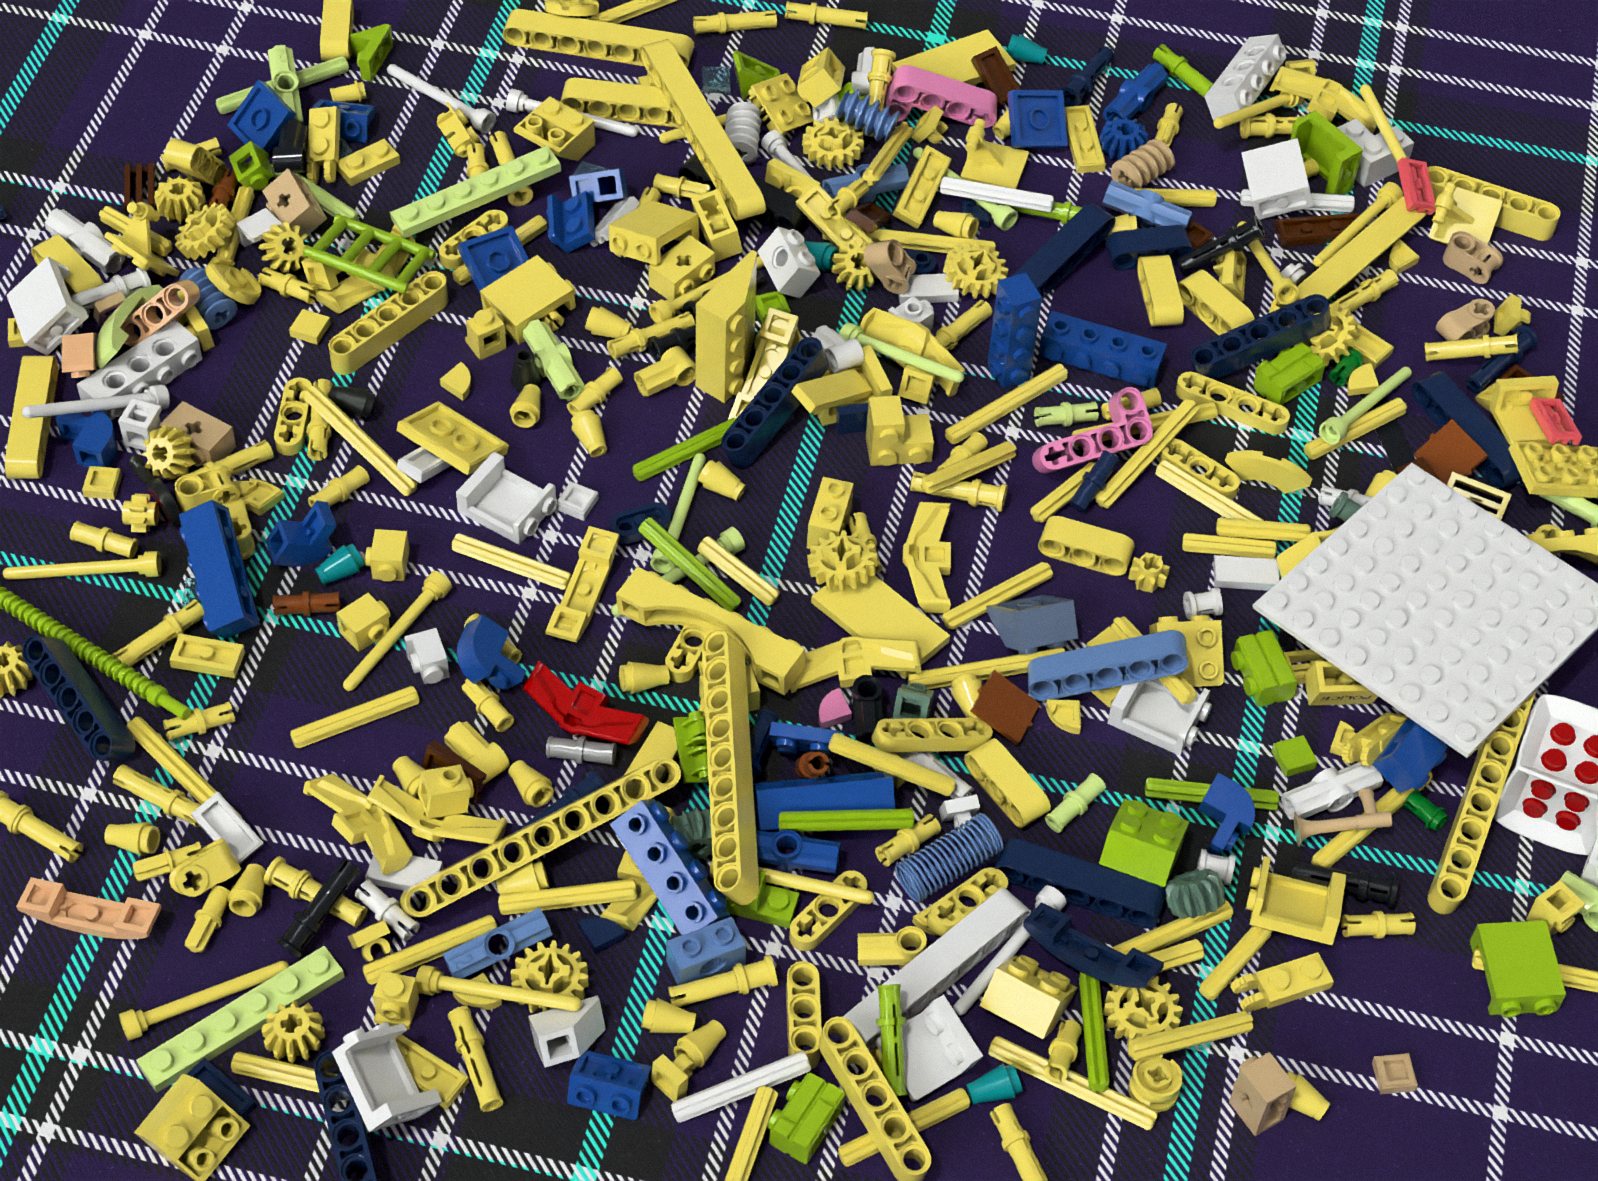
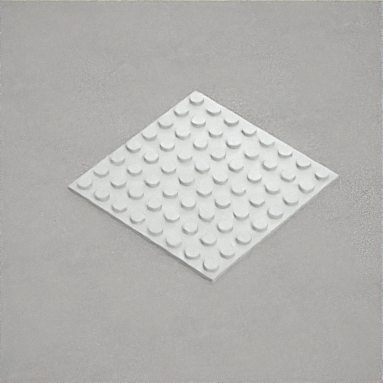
(1437, 608)

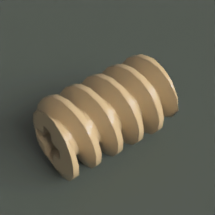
(1143, 164)

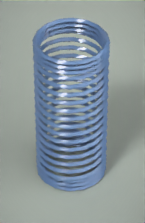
(978, 826)

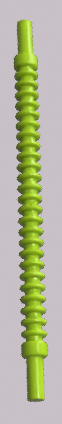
(92, 654)

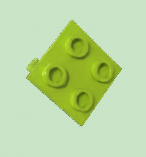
(692, 747)

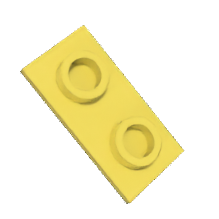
(454, 123)

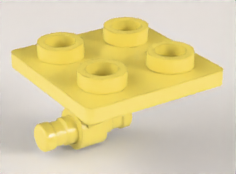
(991, 161)
(1464, 211)
(137, 240)

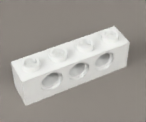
(1246, 75)
(147, 364)

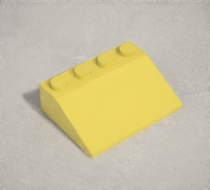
(726, 330)

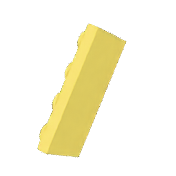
(954, 58)
(1557, 468)
(880, 612)

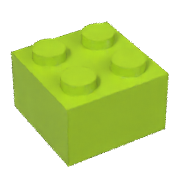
(1144, 842)

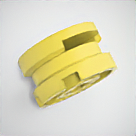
(1156, 1082)

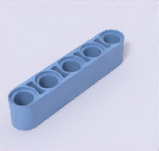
(1107, 665)

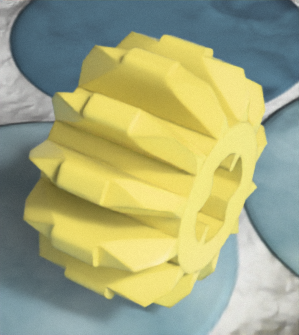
(179, 198)
(275, 249)
(845, 263)
(168, 452)
(13, 669)
(306, 1034)

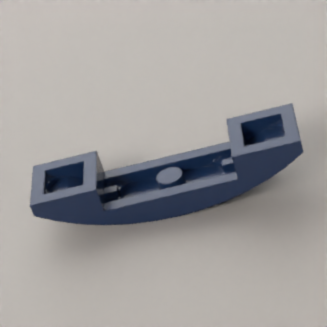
(1088, 955)

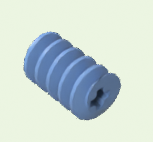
(867, 115)
(213, 304)

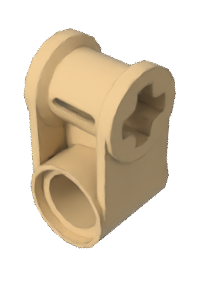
(1470, 255)
(890, 264)
(1467, 321)

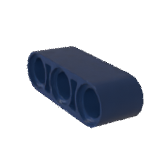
(1129, 245)

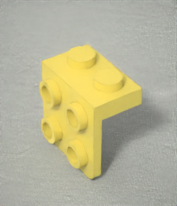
(1512, 409)
(1203, 648)

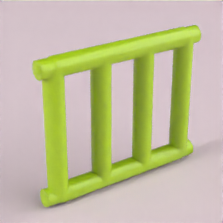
(372, 273)

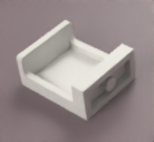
(1277, 179)
(45, 307)
(505, 500)
(1157, 716)
(381, 1077)

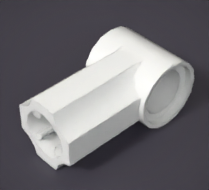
(864, 66)
(840, 352)

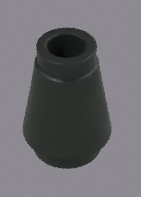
(524, 370)
(352, 400)

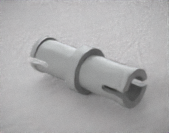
(581, 750)

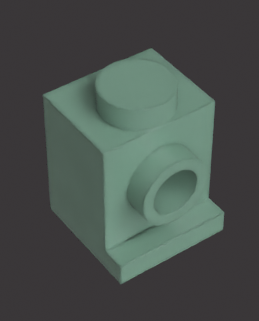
(913, 699)

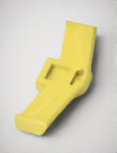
(1324, 95)
(355, 289)
(912, 338)
(929, 557)
(858, 657)
(361, 821)
(436, 829)
(631, 912)

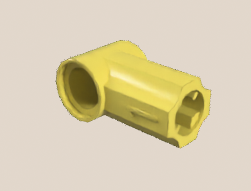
(671, 369)
(476, 750)
(890, 947)

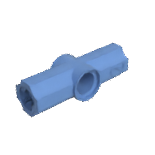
(893, 179)
(1146, 205)
(518, 934)

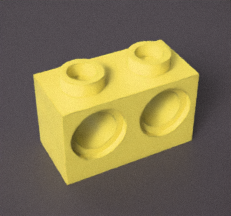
(820, 78)

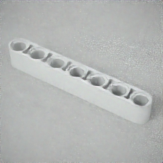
(944, 961)

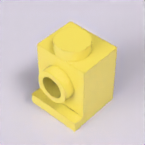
(485, 325)
(1557, 907)
(395, 999)

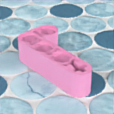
(925, 89)
(1091, 440)

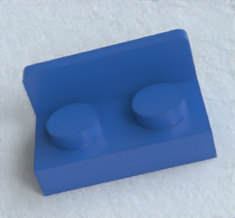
(353, 118)
(571, 221)
(608, 1084)

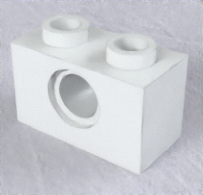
(789, 262)

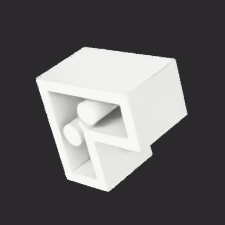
(1376, 157)

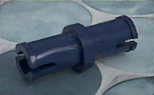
(1094, 481)

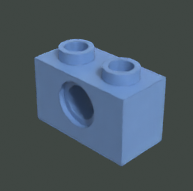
(705, 951)

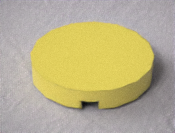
(572, 7)
(233, 282)

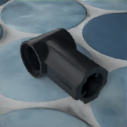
(291, 148)
(866, 711)

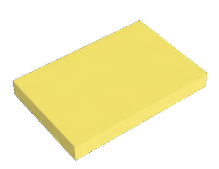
(451, 437)

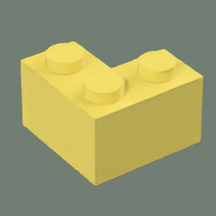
(895, 436)

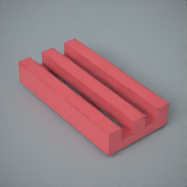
(1412, 184)
(1550, 421)

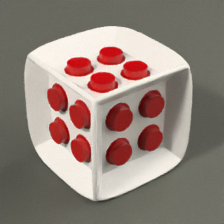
(1555, 777)

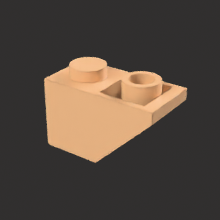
(79, 354)

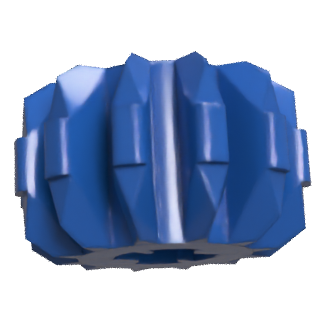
(1122, 137)

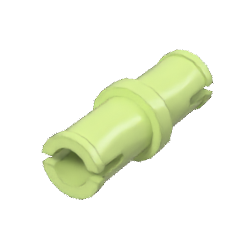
(1065, 414)
(1075, 802)

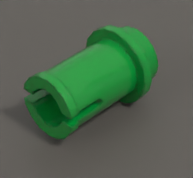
(1346, 367)
(1426, 811)

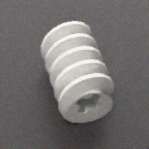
(743, 130)

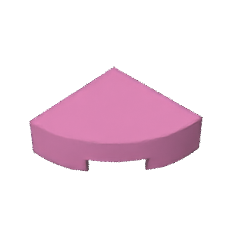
(834, 709)

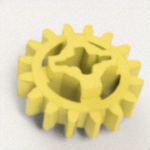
(832, 143)
(204, 231)
(974, 269)
(1335, 341)
(842, 560)
(537, 968)
(1142, 1010)

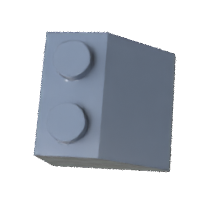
(1034, 622)

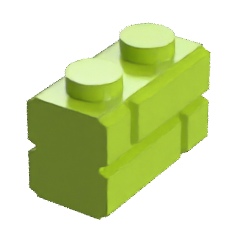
(1288, 374)
(1264, 668)
(806, 1117)

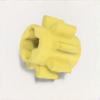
(140, 513)
(1148, 572)

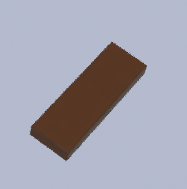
(1312, 229)

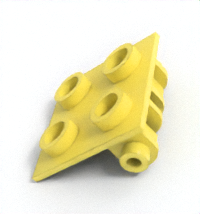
(782, 104)

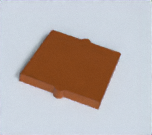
(1451, 452)
(1005, 707)

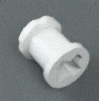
(1203, 603)
(1219, 864)

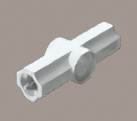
(85, 240)
(1330, 790)

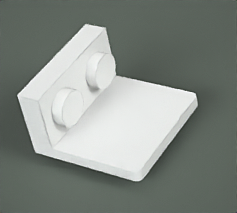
(935, 1049)

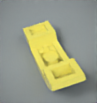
(775, 345)
(585, 585)

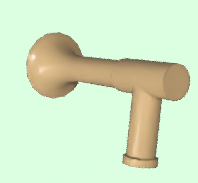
(1369, 820)

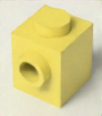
(388, 555)
(363, 622)
(445, 791)

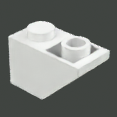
(566, 1034)

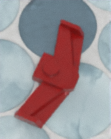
(583, 709)

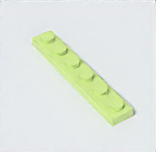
(475, 191)
(239, 1018)

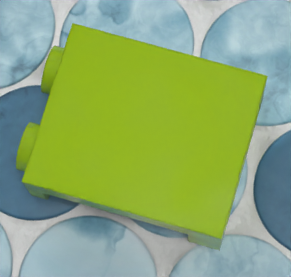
(1331, 149)
(1519, 967)

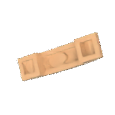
(88, 914)

